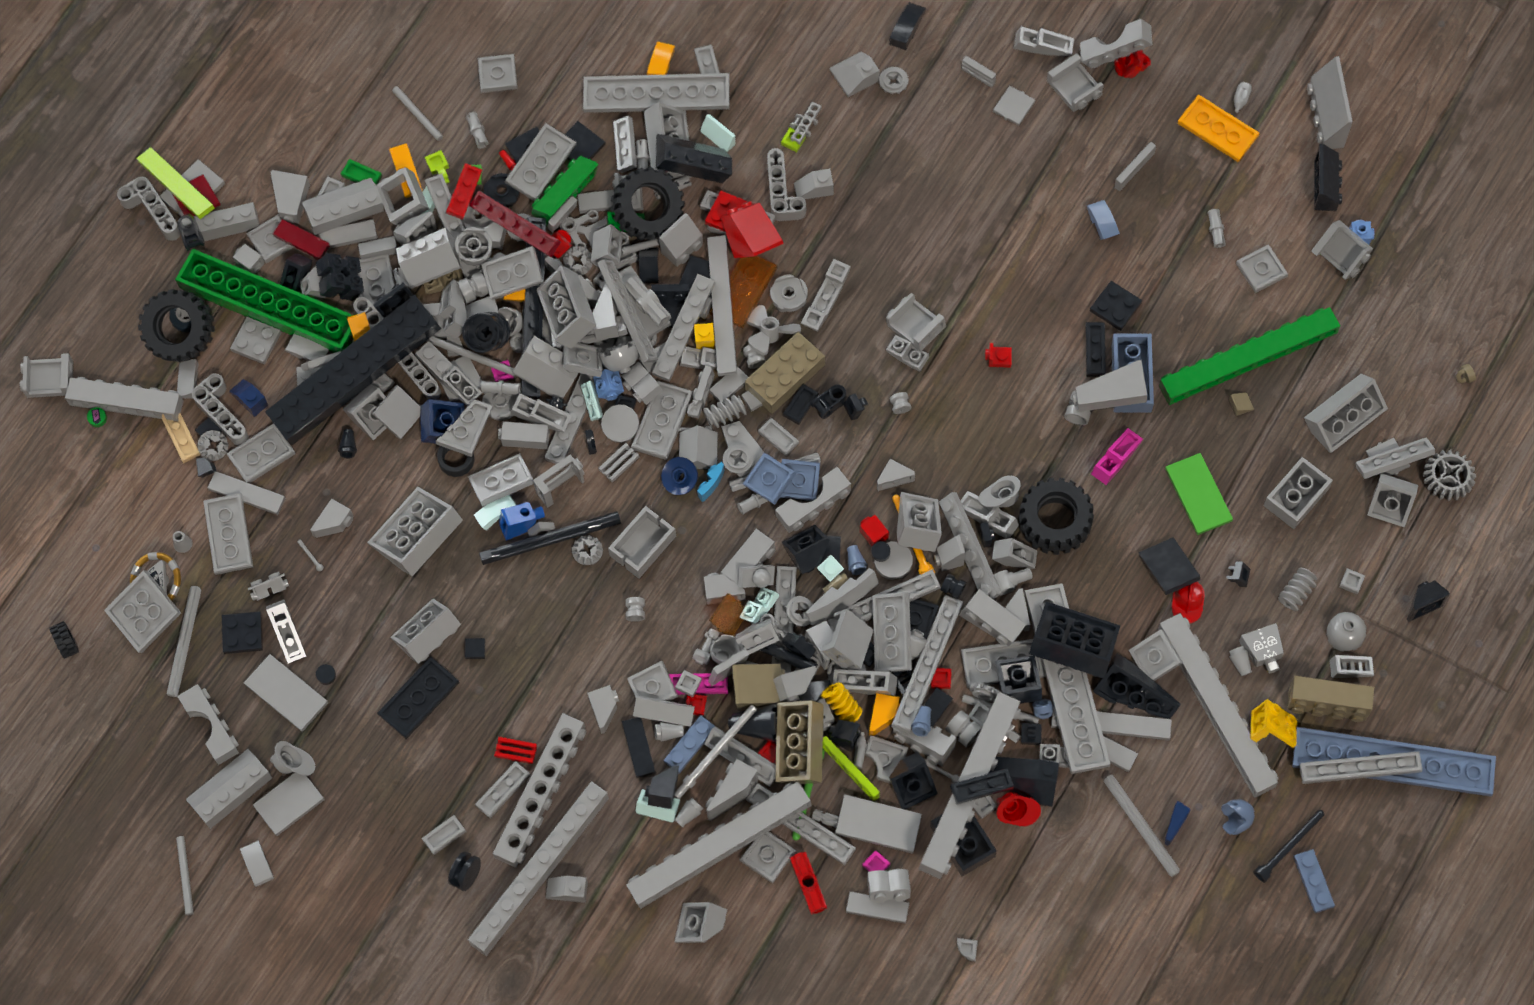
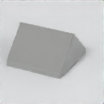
(699, 446)

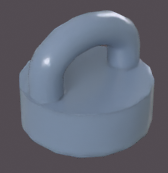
(1043, 708)

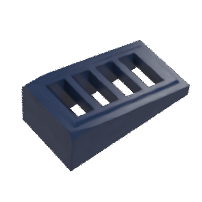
(1178, 817)

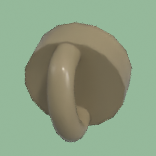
(1468, 374)

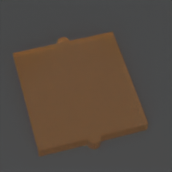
(727, 615)

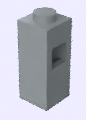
(524, 435)

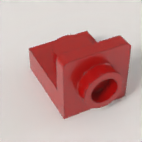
(999, 356)

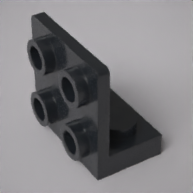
(671, 298)

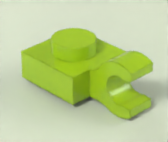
(438, 164)

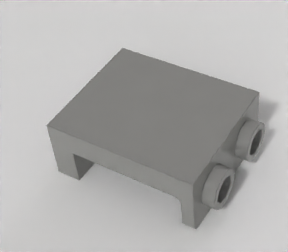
(1074, 83)
(1343, 249)
(915, 322)
(46, 376)
(849, 641)

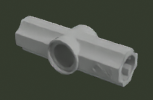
(647, 301)

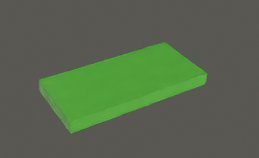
(1198, 494)

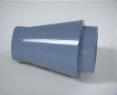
(856, 562)
(922, 723)

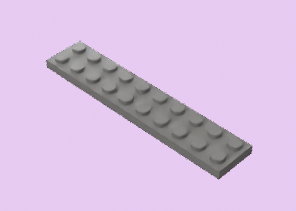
(1070, 696)

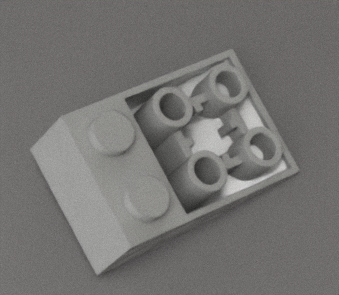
(733, 790)

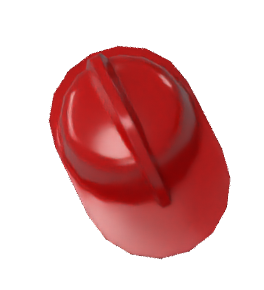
(1189, 602)
(1017, 809)

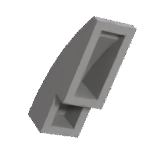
(1043, 42)
(453, 309)
(540, 413)
(1000, 521)

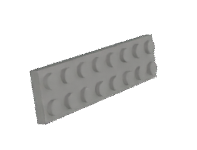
(644, 91)

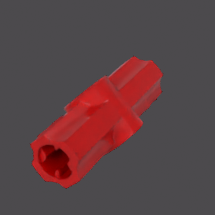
(812, 894)

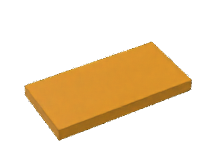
(1218, 128)

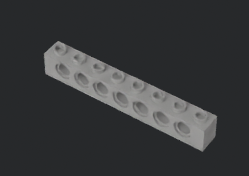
(565, 726)

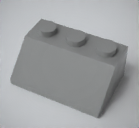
(428, 258)
(544, 368)
(426, 631)

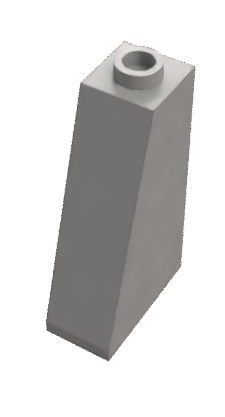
(1113, 389)

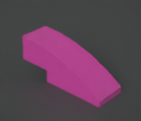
(1116, 456)

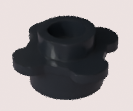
(556, 402)

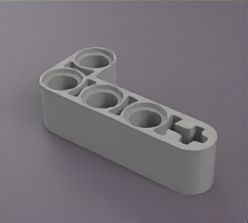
(779, 184)
(155, 209)
(222, 413)

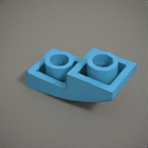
(714, 477)

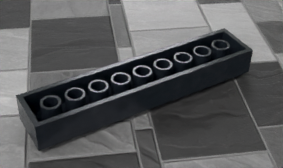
(353, 370)

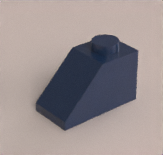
(249, 397)

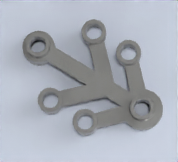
(587, 231)

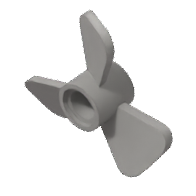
(769, 330)

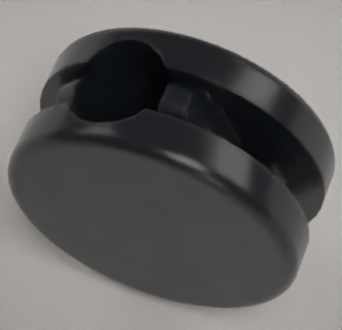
(464, 871)

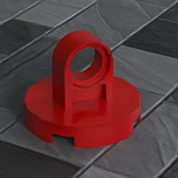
(1132, 64)

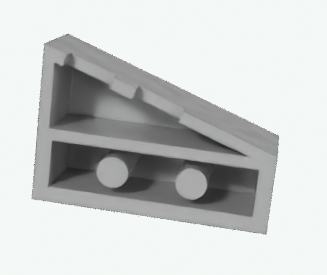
(992, 618)
(934, 745)

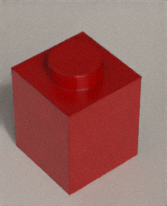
(873, 530)

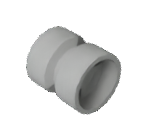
(473, 287)
(1075, 417)
(963, 728)

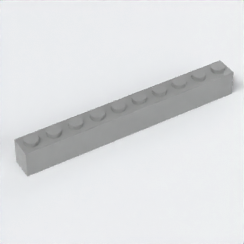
(1218, 707)
(979, 763)
(719, 844)
(538, 869)

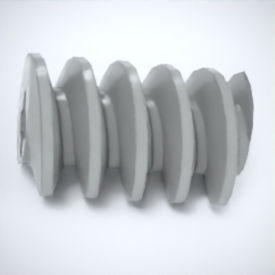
(724, 411)
(1297, 588)

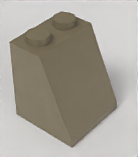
(755, 684)

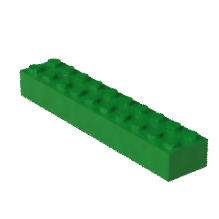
(265, 301)

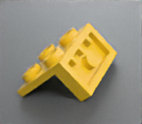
(1272, 719)

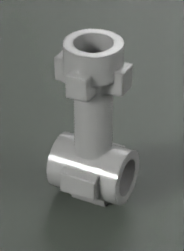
(702, 656)

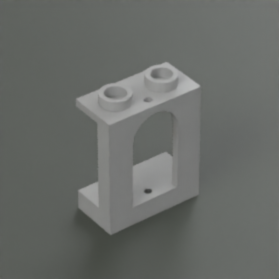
(544, 490)

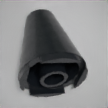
(760, 725)

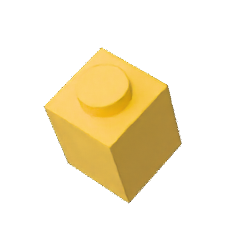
(704, 336)

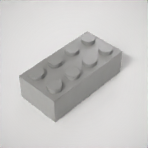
(566, 307)

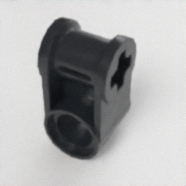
(190, 233)
(826, 403)

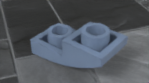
(1103, 219)

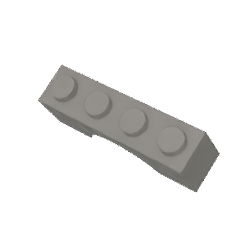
(1134, 38)
(794, 514)
(197, 705)

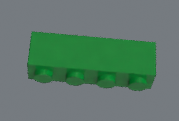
(567, 185)

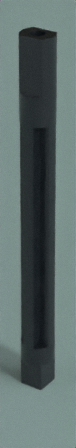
(550, 538)

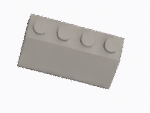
(665, 121)
(343, 206)
(1346, 412)
(229, 788)

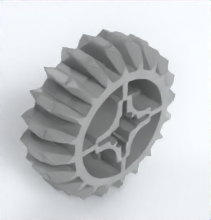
(1443, 463)

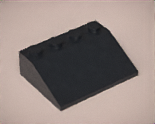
(1074, 640)

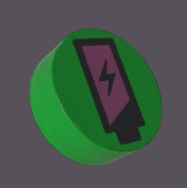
(97, 417)

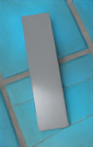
(841, 599)

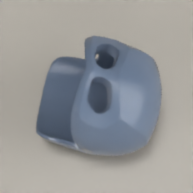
(1239, 814)

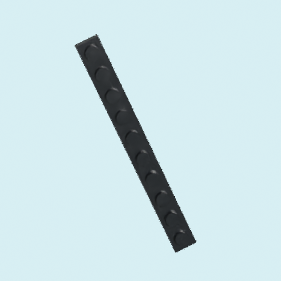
(533, 312)

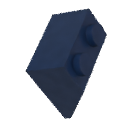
(437, 417)

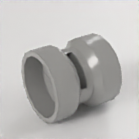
(754, 358)
(635, 609)

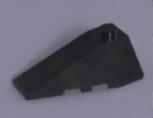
(1132, 687)
(1031, 777)

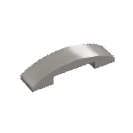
(826, 296)

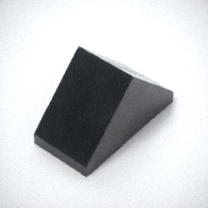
(649, 265)

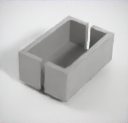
(642, 542)

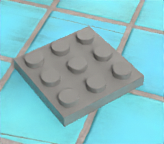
(142, 611)

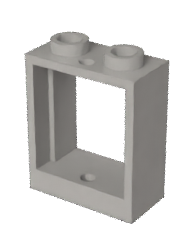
(411, 209)

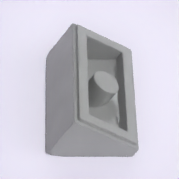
(378, 247)
(187, 378)

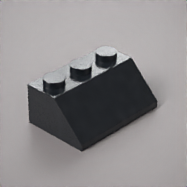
(1327, 179)

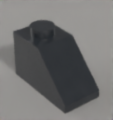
(294, 271)
(845, 734)
(663, 788)

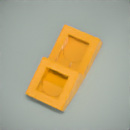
(660, 59)

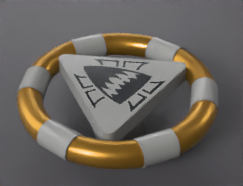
(158, 571)

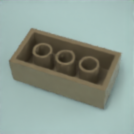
(785, 372)
(1330, 698)
(799, 742)

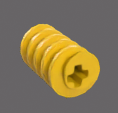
(842, 702)

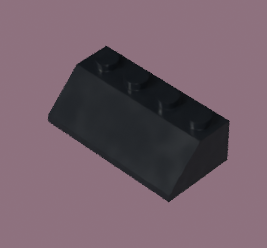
(692, 159)

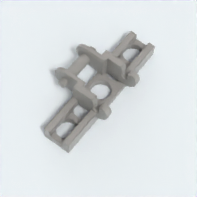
(798, 128)

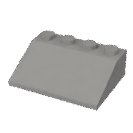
(1330, 105)
(415, 530)

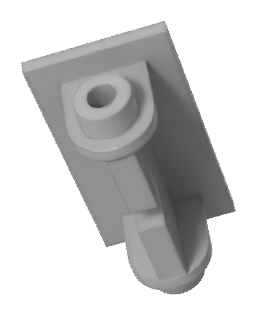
(260, 588)

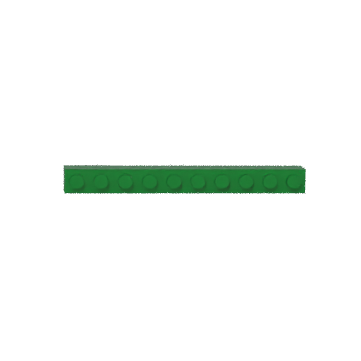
(1249, 355)

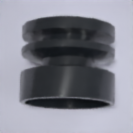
(476, 332)

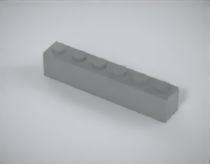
(124, 399)

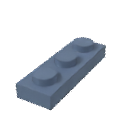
(689, 744)
(1314, 881)

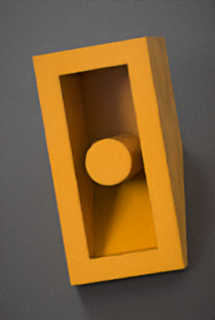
(883, 712)

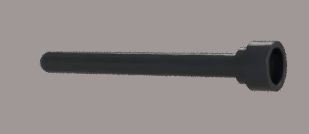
(1263, 872)

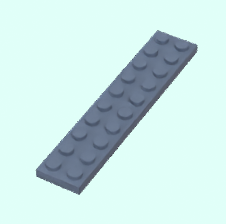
(1440, 766)

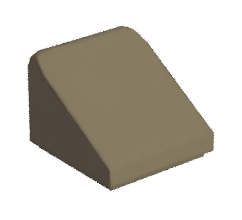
(1241, 403)

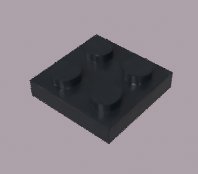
(1115, 305)
(242, 632)

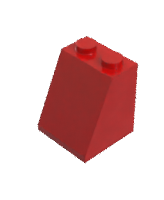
(750, 230)

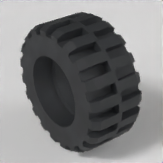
(663, 186)
(152, 325)
(1062, 493)

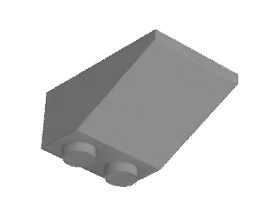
(918, 522)

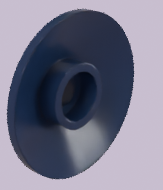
(672, 472)

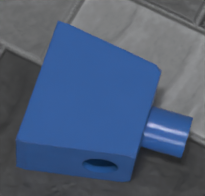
(519, 519)

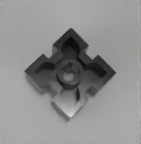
(339, 276)

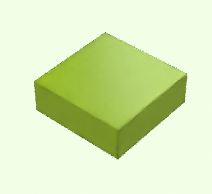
(786, 141)

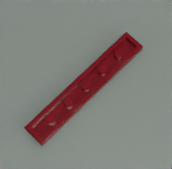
(515, 224)

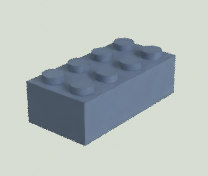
(1128, 349)

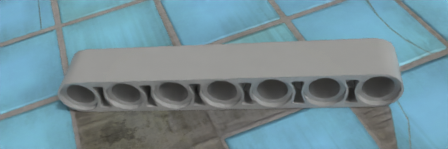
(411, 370)

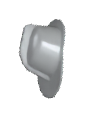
(1001, 493)
(292, 759)

